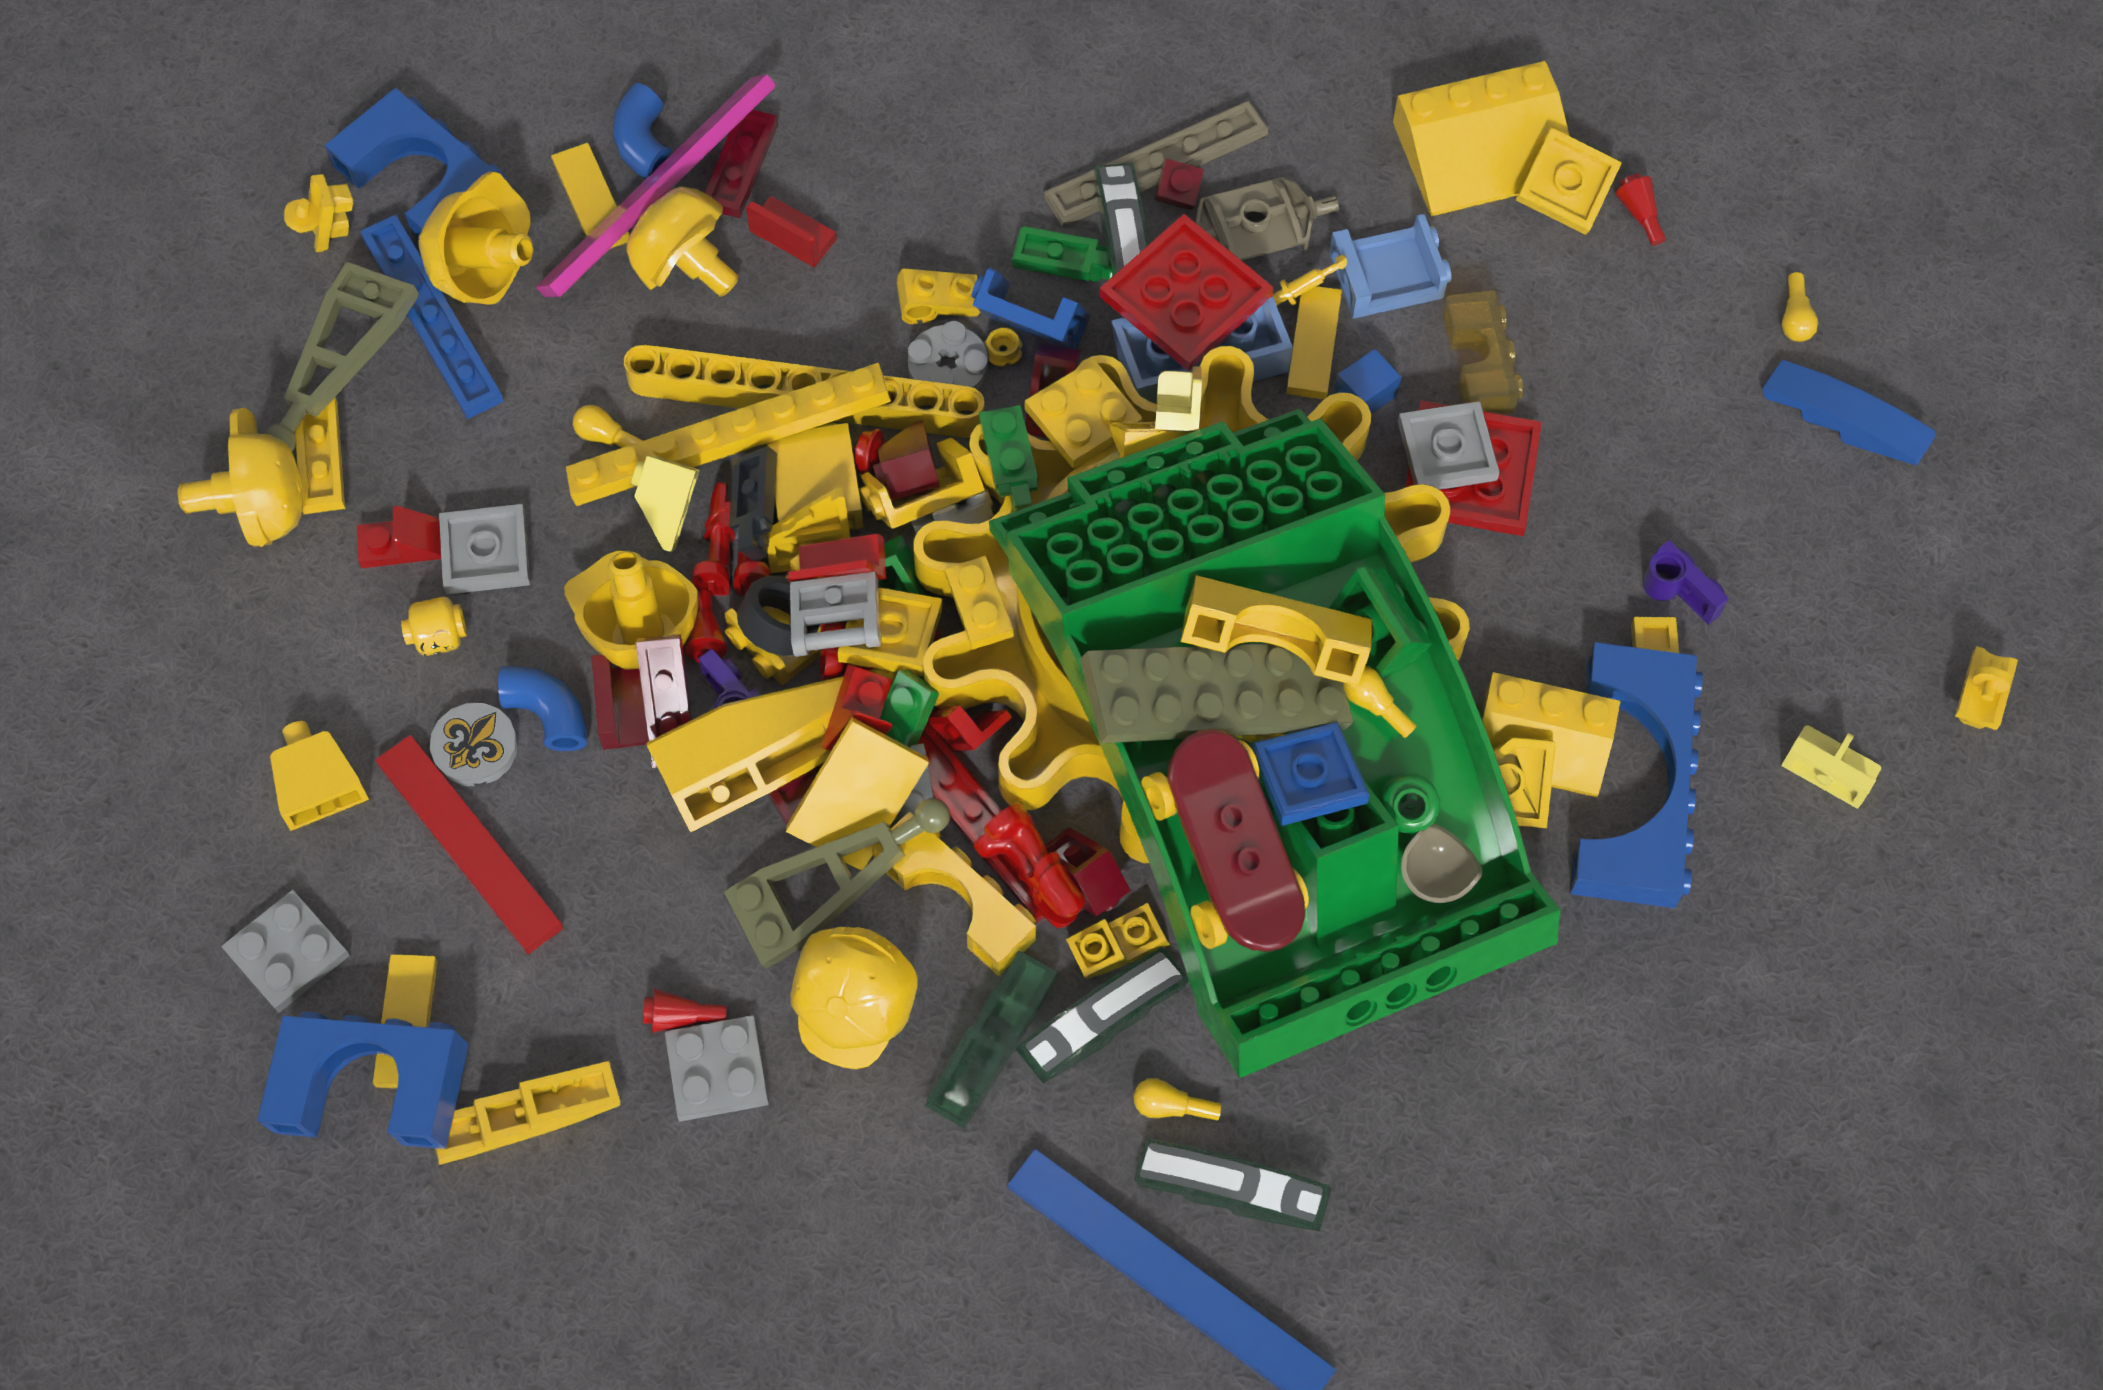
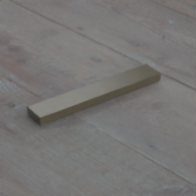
(1190, 146)

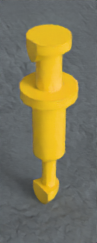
(1306, 282)

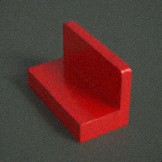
(790, 230)
(841, 558)
(960, 731)

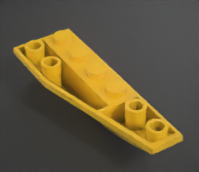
(746, 749)

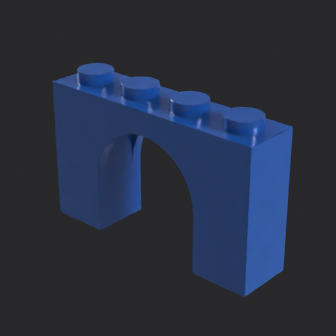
(400, 129)
(315, 1049)

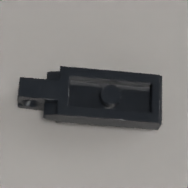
(753, 501)

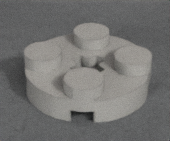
(951, 341)
(968, 511)

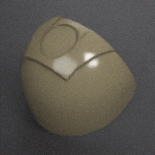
(1439, 865)

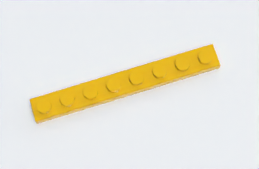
(733, 431)

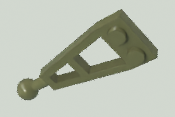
(359, 291)
(763, 912)

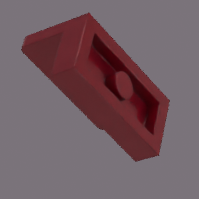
(618, 705)

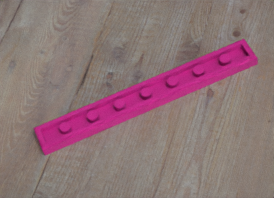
(655, 186)

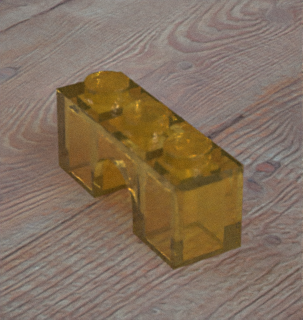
(1479, 324)

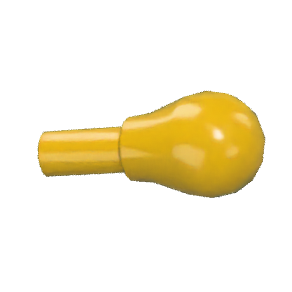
(1799, 318)
(596, 425)
(1375, 697)
(1160, 1099)

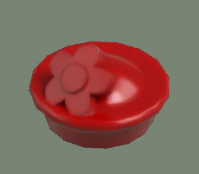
(867, 451)

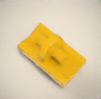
(322, 212)
(1985, 689)

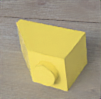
(664, 496)

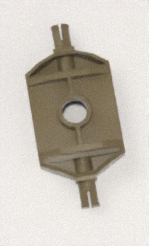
(1285, 210)

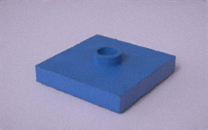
(1310, 773)

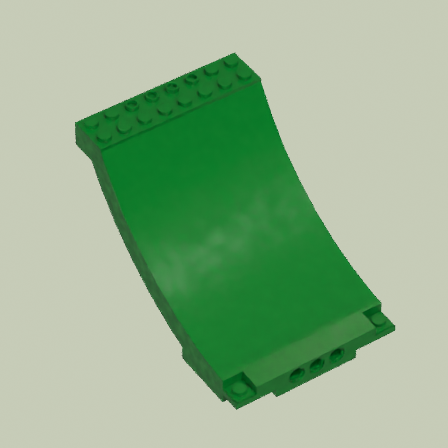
(1295, 520)

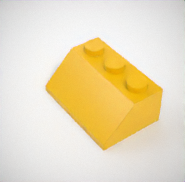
(1575, 720)

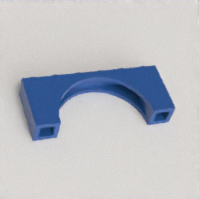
(1649, 861)

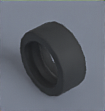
(758, 625)

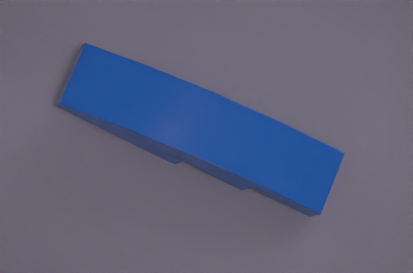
(1851, 411)

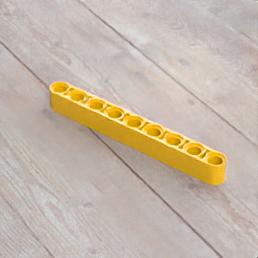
(750, 373)

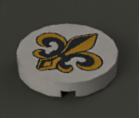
(473, 744)

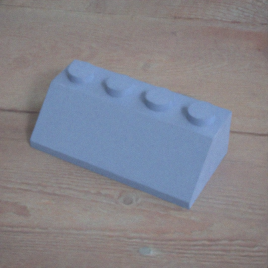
(1259, 336)

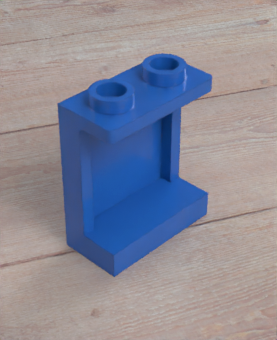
(1063, 331)

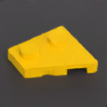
(814, 523)

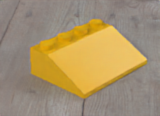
(1478, 134)

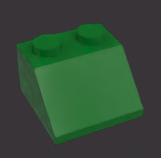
(1396, 633)

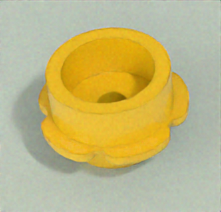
(1003, 338)

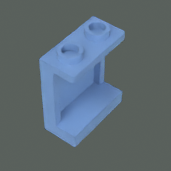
(1391, 269)

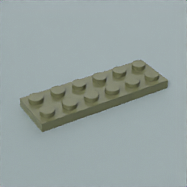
(1197, 688)

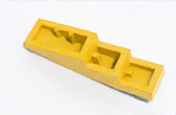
(530, 1111)

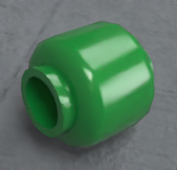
(1425, 809)

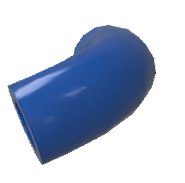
(633, 130)
(548, 699)

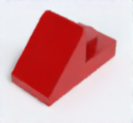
(404, 540)
(859, 697)

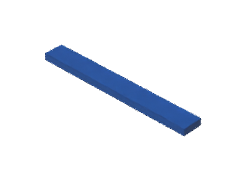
(1169, 1276)

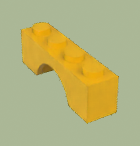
(1326, 639)
(996, 926)

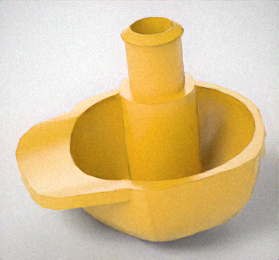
(675, 234)
(477, 241)
(259, 486)
(629, 600)
(851, 995)

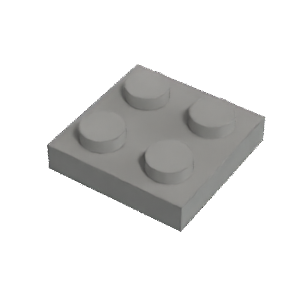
(1448, 446)
(484, 549)
(285, 951)
(716, 1068)

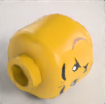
(434, 626)

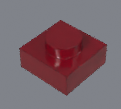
(1178, 184)

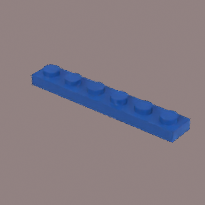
(433, 319)

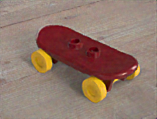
(1233, 841)

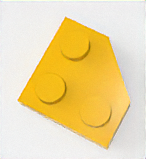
(1527, 774)

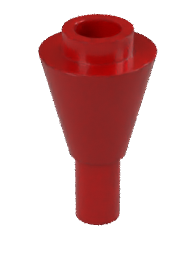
(1639, 199)
(706, 631)
(672, 1011)

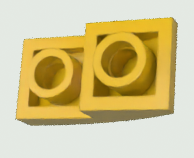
(1117, 943)

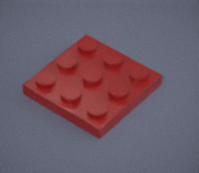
(1186, 292)
(1505, 502)

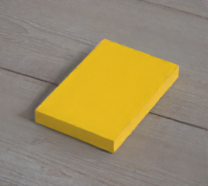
(857, 788)

